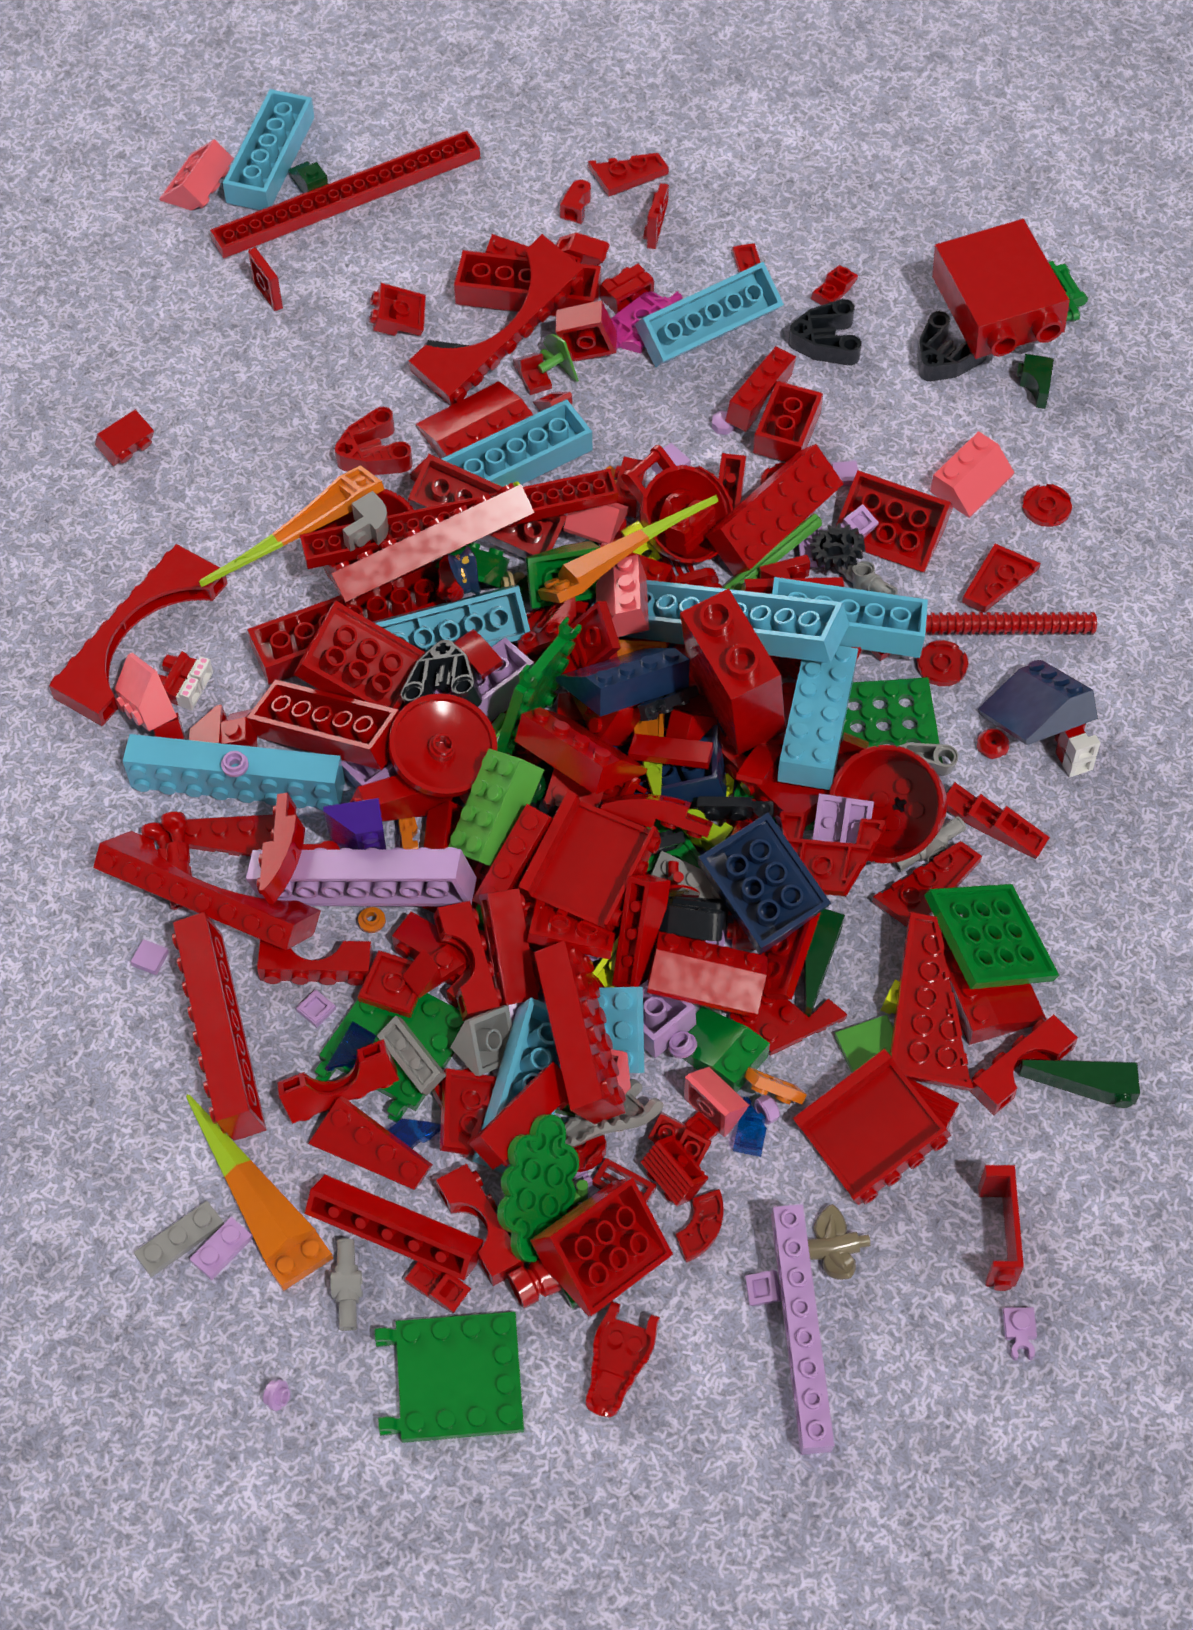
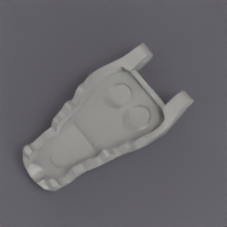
(636, 1114)

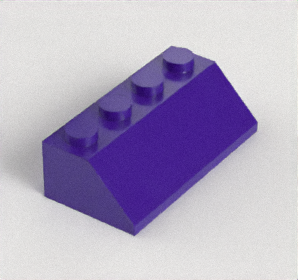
(356, 824)

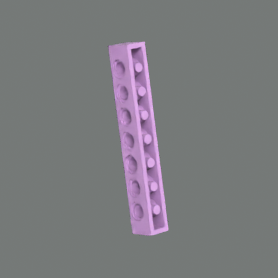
(802, 1330)

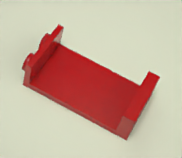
(1001, 1182)

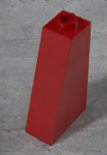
(397, 798)

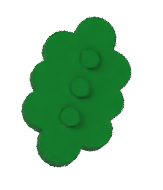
(537, 1184)

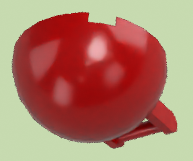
(696, 479)

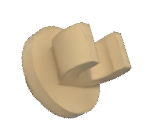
(511, 579)

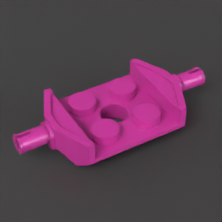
(625, 320)

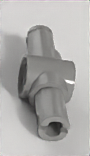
(865, 578)
(937, 846)
(346, 1284)

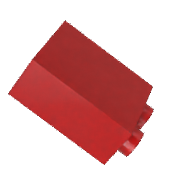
(1000, 289)
(733, 671)

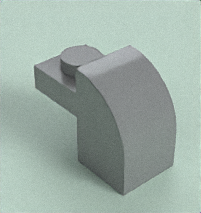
(369, 523)

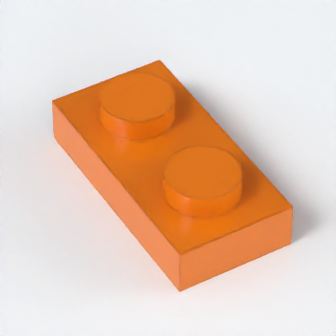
(766, 1083)

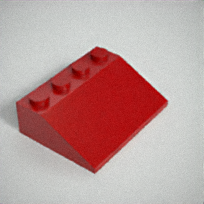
(473, 419)
(907, 519)
(358, 659)
(575, 751)
(991, 1010)
(603, 1245)

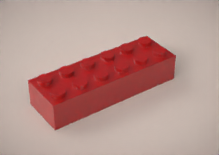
(504, 282)
(446, 483)
(774, 509)
(324, 723)
(580, 1032)

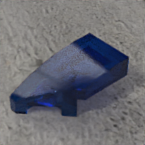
(346, 1052)
(414, 1131)
(750, 1132)

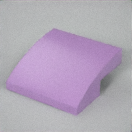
(840, 818)

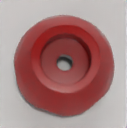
(991, 750)

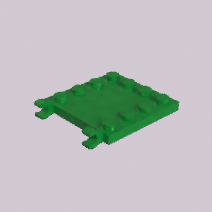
(537, 685)
(431, 1022)
(455, 1377)

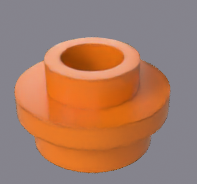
(371, 926)

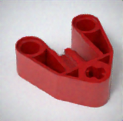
(363, 445)

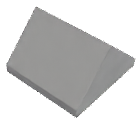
(484, 1040)

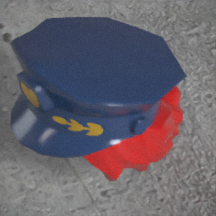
(458, 576)

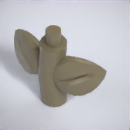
(835, 1244)

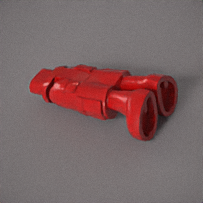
(170, 841)

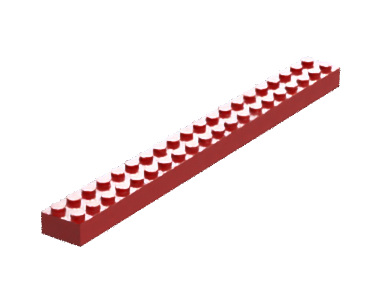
(344, 194)
(546, 499)

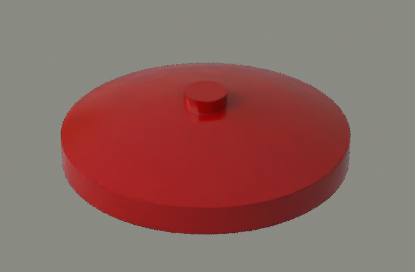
(440, 744)

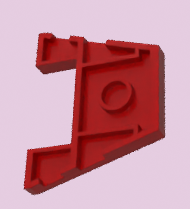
(833, 863)
(786, 1024)

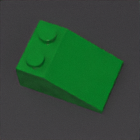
(490, 564)
(547, 565)
(726, 1047)

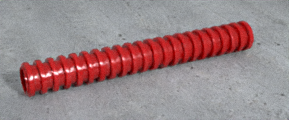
(1011, 623)

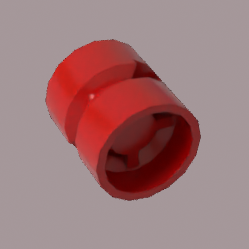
(532, 1282)

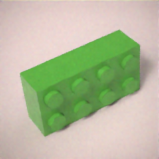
(494, 805)

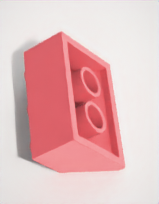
(198, 177)
(972, 475)
(626, 596)
(143, 694)

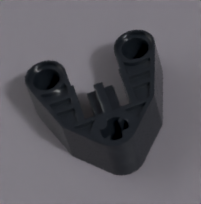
(816, 336)
(942, 361)
(438, 669)
(695, 917)

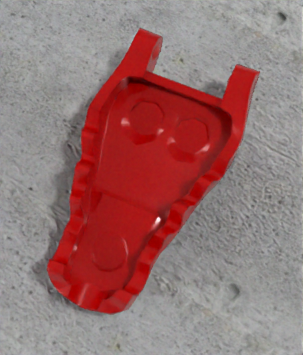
(618, 1358)

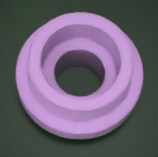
(231, 758)
(682, 1044)
(276, 1395)

